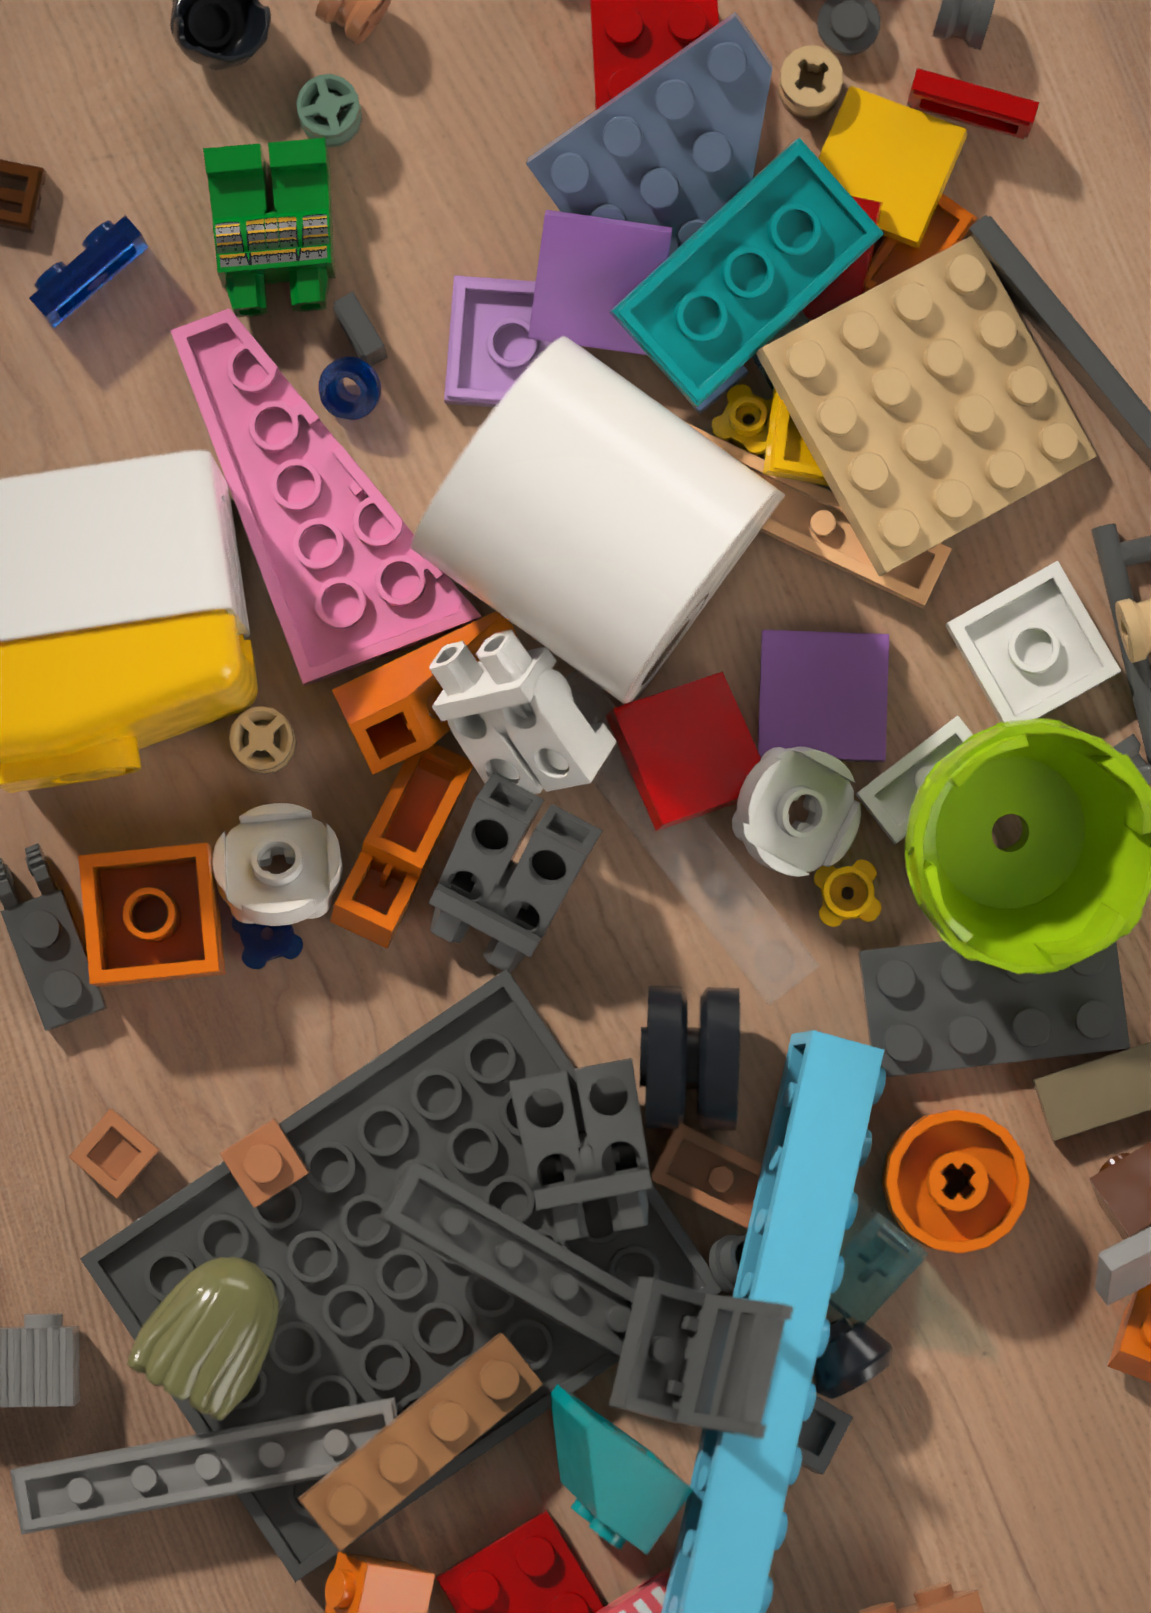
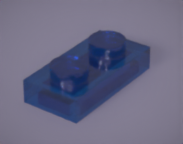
(106, 253)

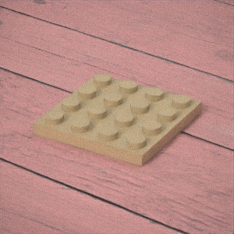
(926, 404)

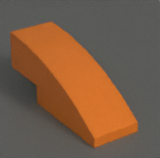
(401, 844)

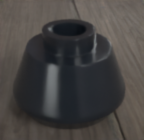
(850, 1359)

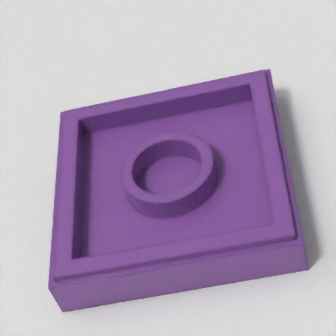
(586, 272)
(824, 693)

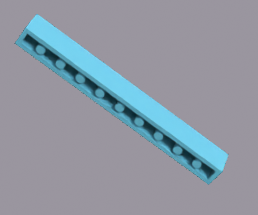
(791, 1260)

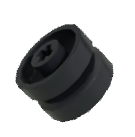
(691, 1058)

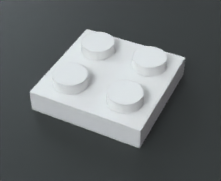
(1033, 646)

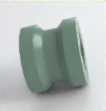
(325, 98)

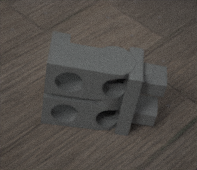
(502, 896)
(590, 1163)

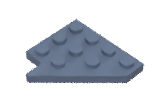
(670, 141)

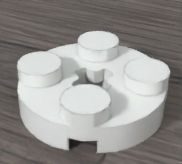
(765, 802)
(283, 897)

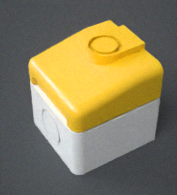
(116, 615)

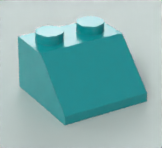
(614, 1477)

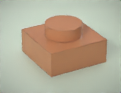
(114, 1153)
(264, 1163)

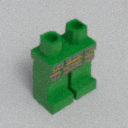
(277, 245)

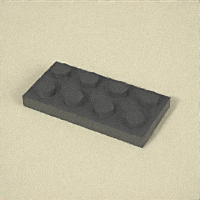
(956, 1013)

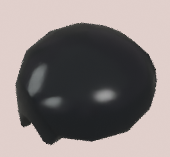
(219, 31)

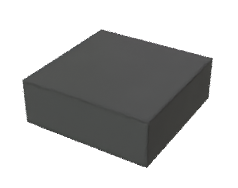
(359, 329)

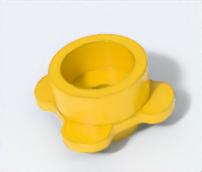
(732, 428)
(860, 880)

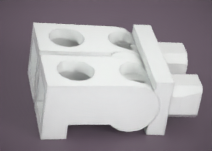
(517, 715)

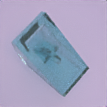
(874, 1267)

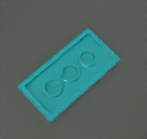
(746, 272)

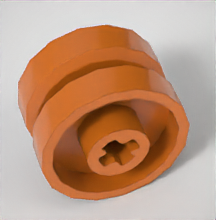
(992, 1189)

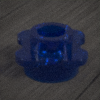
(259, 951)

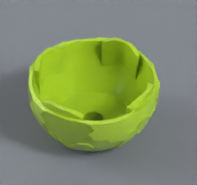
(1070, 877)

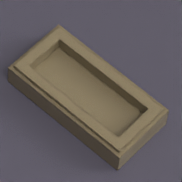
(1096, 1092)

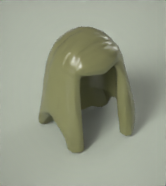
(210, 1335)

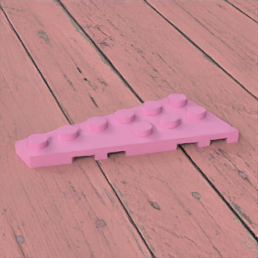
(315, 521)

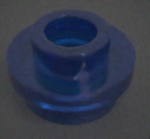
(340, 401)

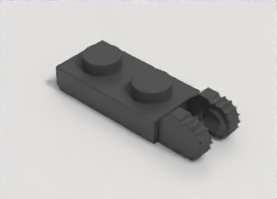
(49, 946)

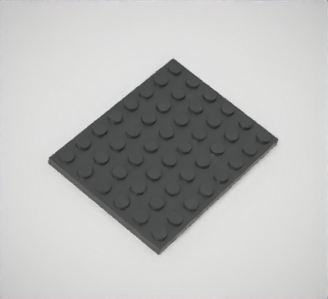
(363, 1302)

